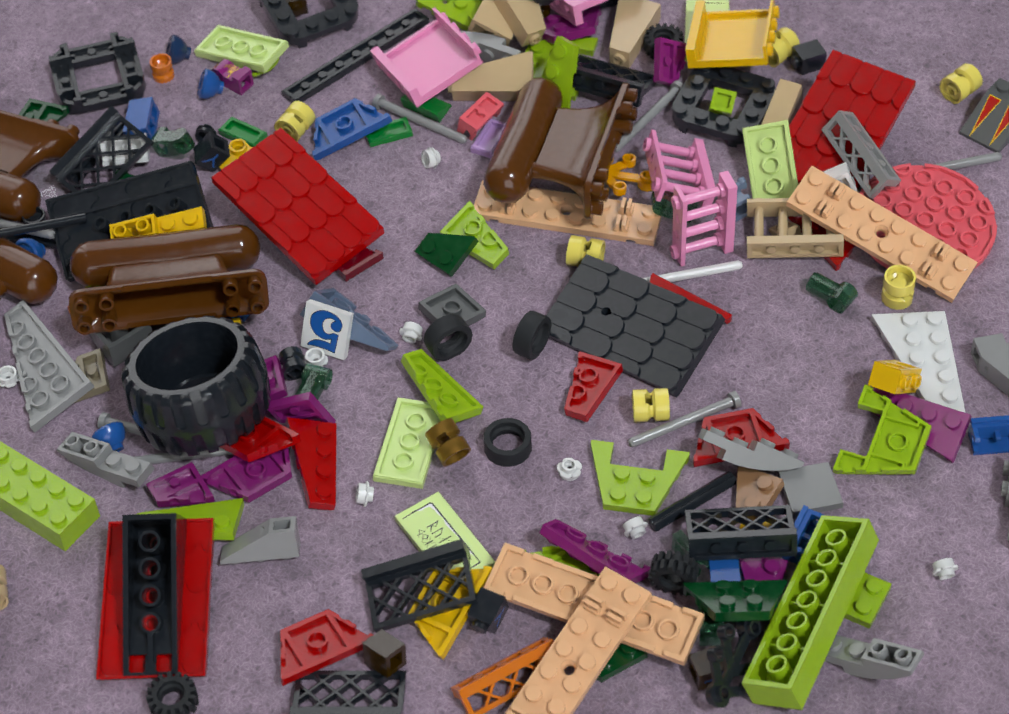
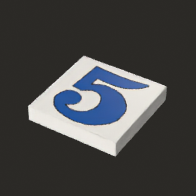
(327, 329)

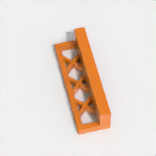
(499, 671)

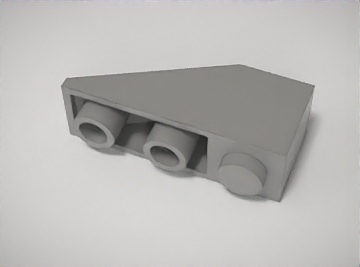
(992, 359)
(268, 541)

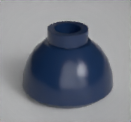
(177, 49)

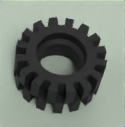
(660, 31)
(671, 570)
(172, 684)

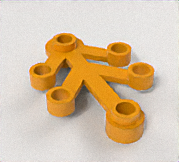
(619, 187)

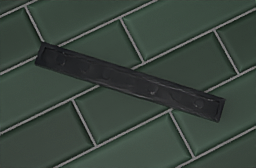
(355, 56)

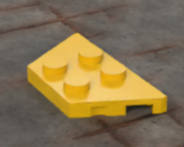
(444, 628)

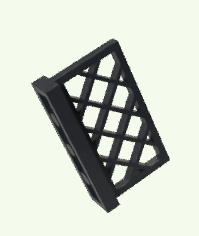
(605, 79)
(90, 141)
(736, 543)
(411, 566)
(350, 679)

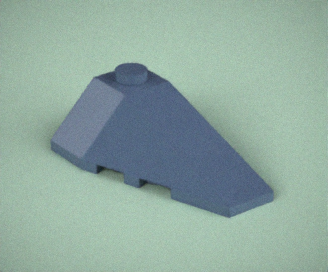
(361, 330)

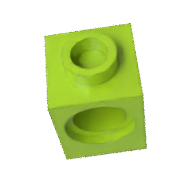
(722, 101)

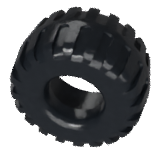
(196, 385)

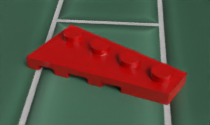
(316, 460)

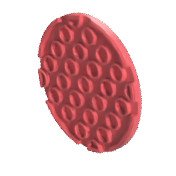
(941, 205)

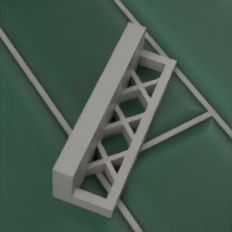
(866, 148)

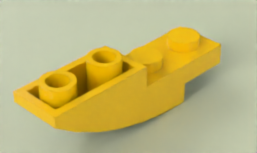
(151, 224)

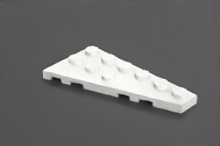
(924, 342)

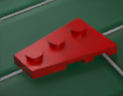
(590, 385)

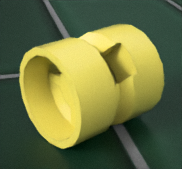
(783, 46)
(961, 83)
(296, 119)
(579, 247)
(898, 287)
(650, 405)

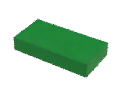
(237, 129)
(391, 132)

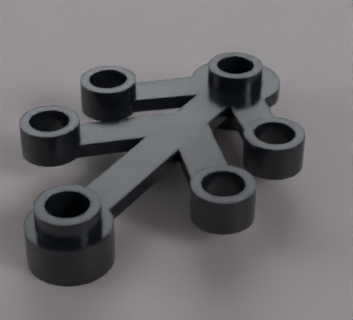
(718, 692)

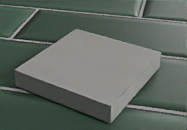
(811, 487)

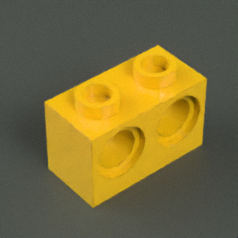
(895, 376)

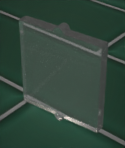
(46, 184)

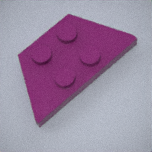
(559, 26)
(252, 478)

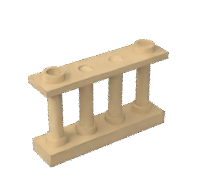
(787, 245)

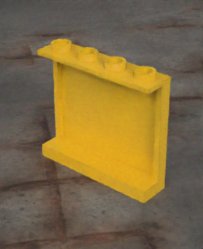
(731, 37)

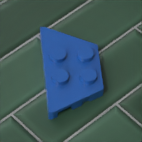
(345, 126)

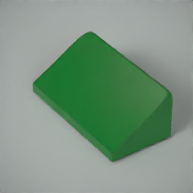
(432, 109)

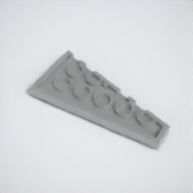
(44, 368)

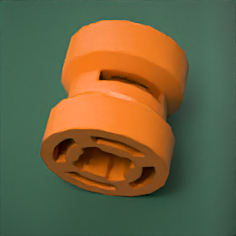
(162, 68)

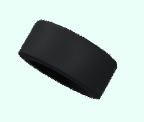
(440, 329)
(531, 335)
(507, 458)

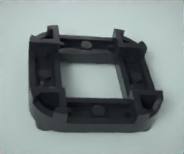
(299, 32)
(117, 48)
(688, 115)

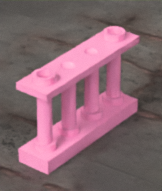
(696, 163)
(723, 223)

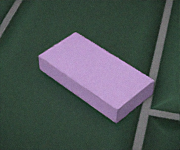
(488, 138)

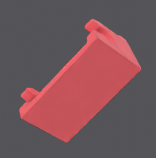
(479, 114)

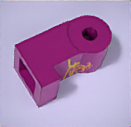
(233, 75)

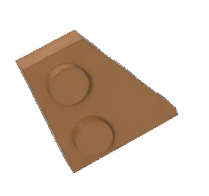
(756, 488)

